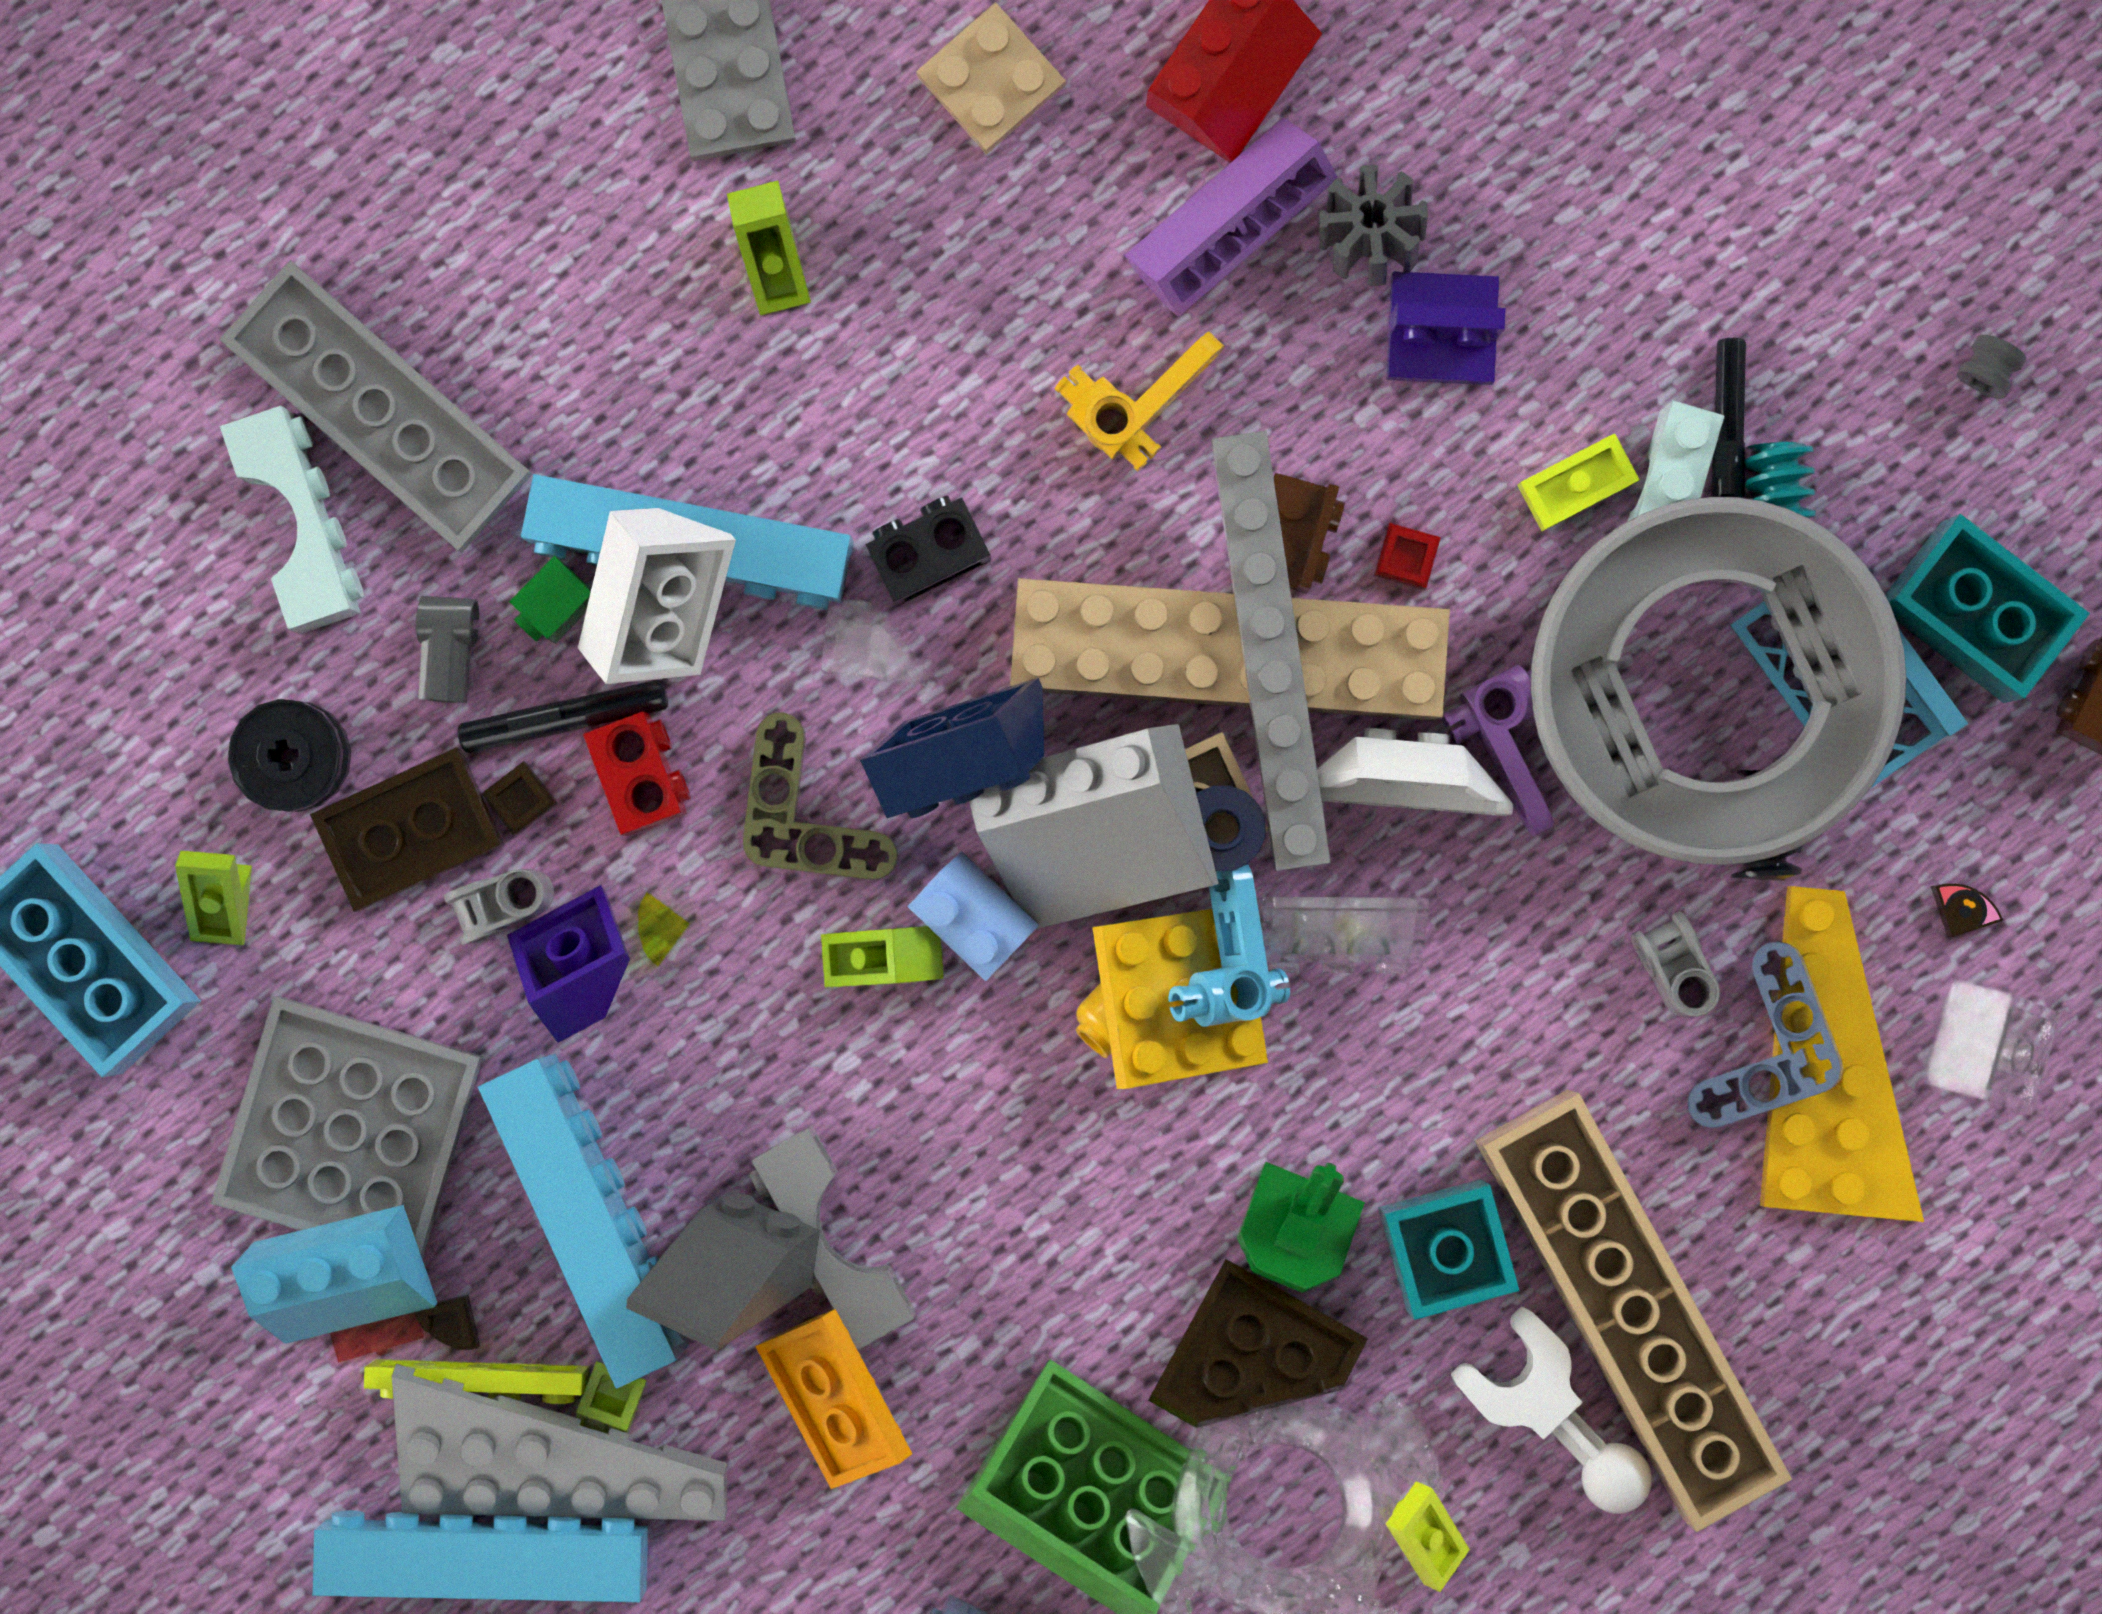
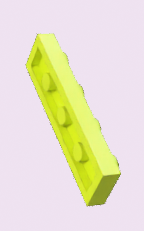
(555, 1382)

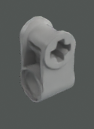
(491, 905)
(1676, 963)

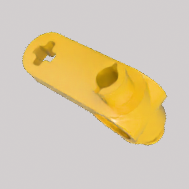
(1093, 398)

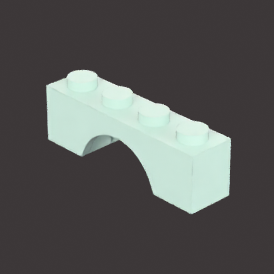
(314, 582)

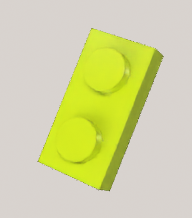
(1578, 482)
(1427, 1536)

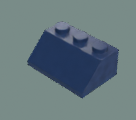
(959, 751)

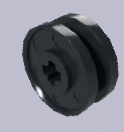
(301, 726)

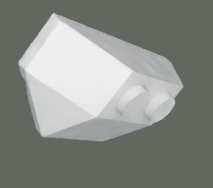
(1410, 775)

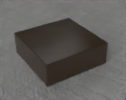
(519, 798)

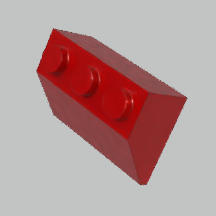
(1232, 70)

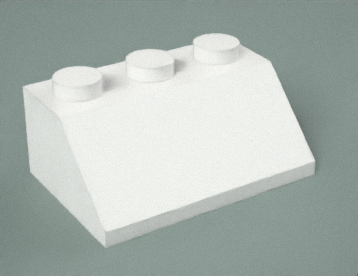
(654, 596)

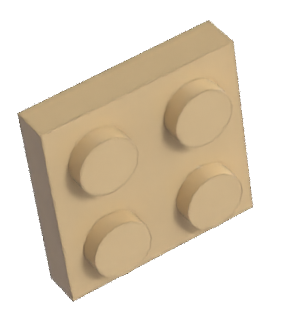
(991, 78)

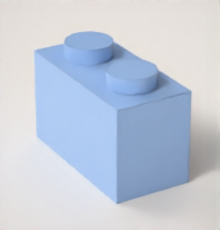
(973, 915)

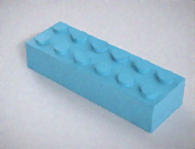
(581, 1211)

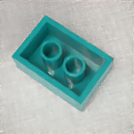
(1984, 609)

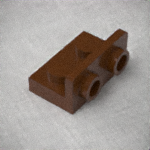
(1305, 517)

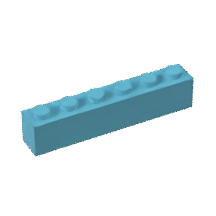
(765, 556)
(480, 1558)

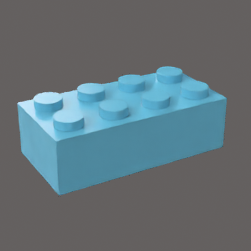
(85, 962)

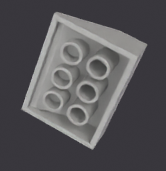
(1099, 828)

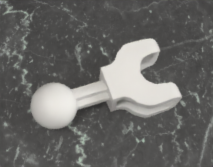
(1542, 1399)

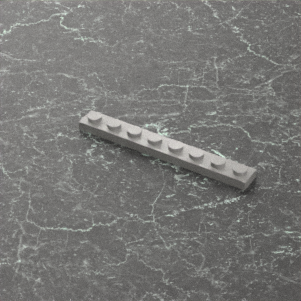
(1270, 650)

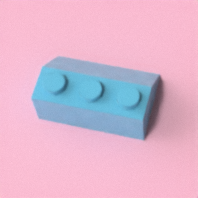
(334, 1276)

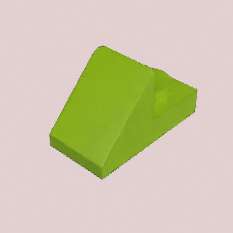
(214, 896)

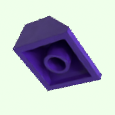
(571, 963)

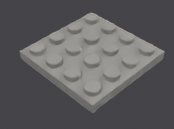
(345, 1122)

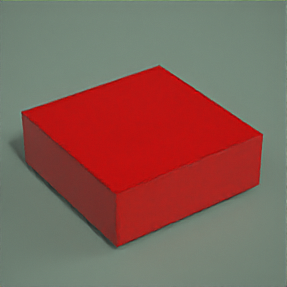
(1407, 556)

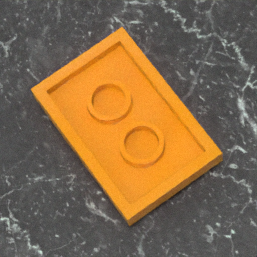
(833, 1399)

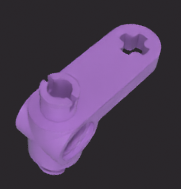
(1499, 744)

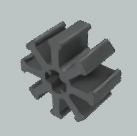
(1398, 237)

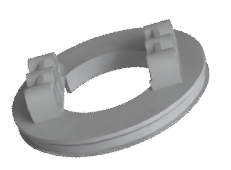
(1830, 624)

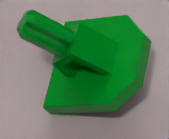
(1299, 1226)

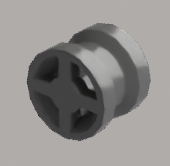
(1991, 366)

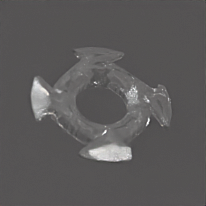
(1209, 1559)

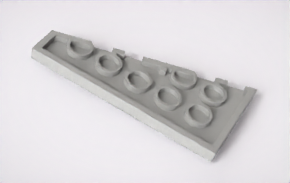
(531, 1461)

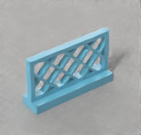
(1922, 693)

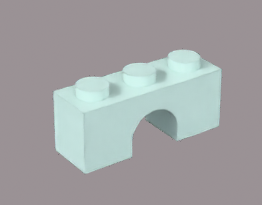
(1678, 456)

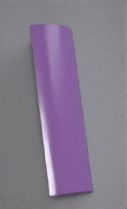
(1232, 216)

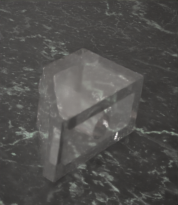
(868, 647)

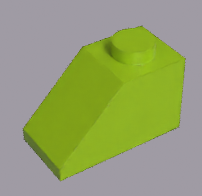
(768, 247)
(881, 956)

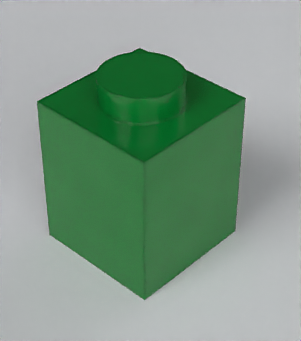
(551, 602)

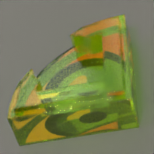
(659, 928)

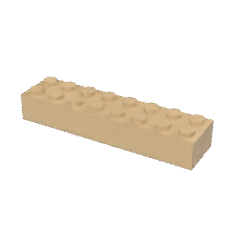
(1190, 649)
(1633, 1310)

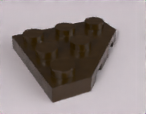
(1253, 1352)

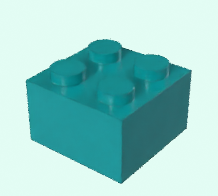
(1448, 1249)

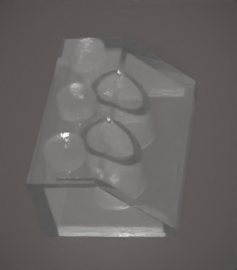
(1343, 932)

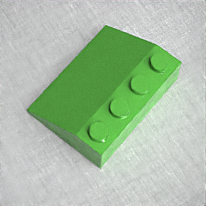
(1068, 1478)

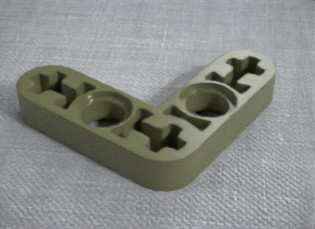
(783, 816)

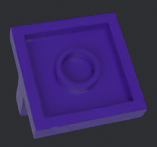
(1443, 328)

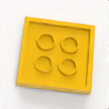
(1136, 971)

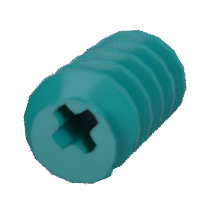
(1780, 475)

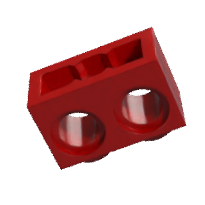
(624, 779)

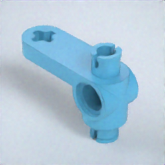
(1241, 957)

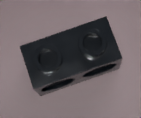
(934, 563)

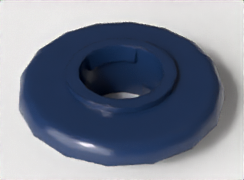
(1250, 823)

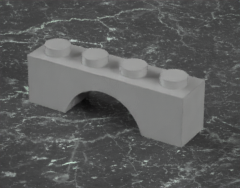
(864, 1296)

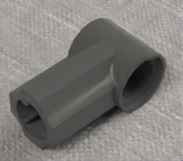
(446, 638)

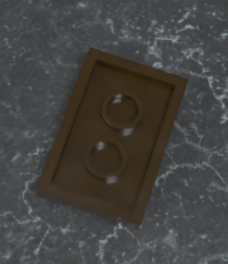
(407, 829)

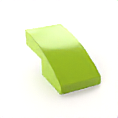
(606, 1406)

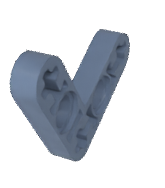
(1786, 1065)

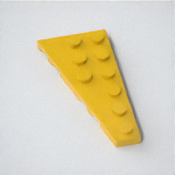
(1848, 1143)

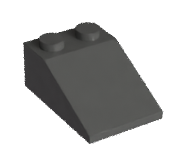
(728, 1270)

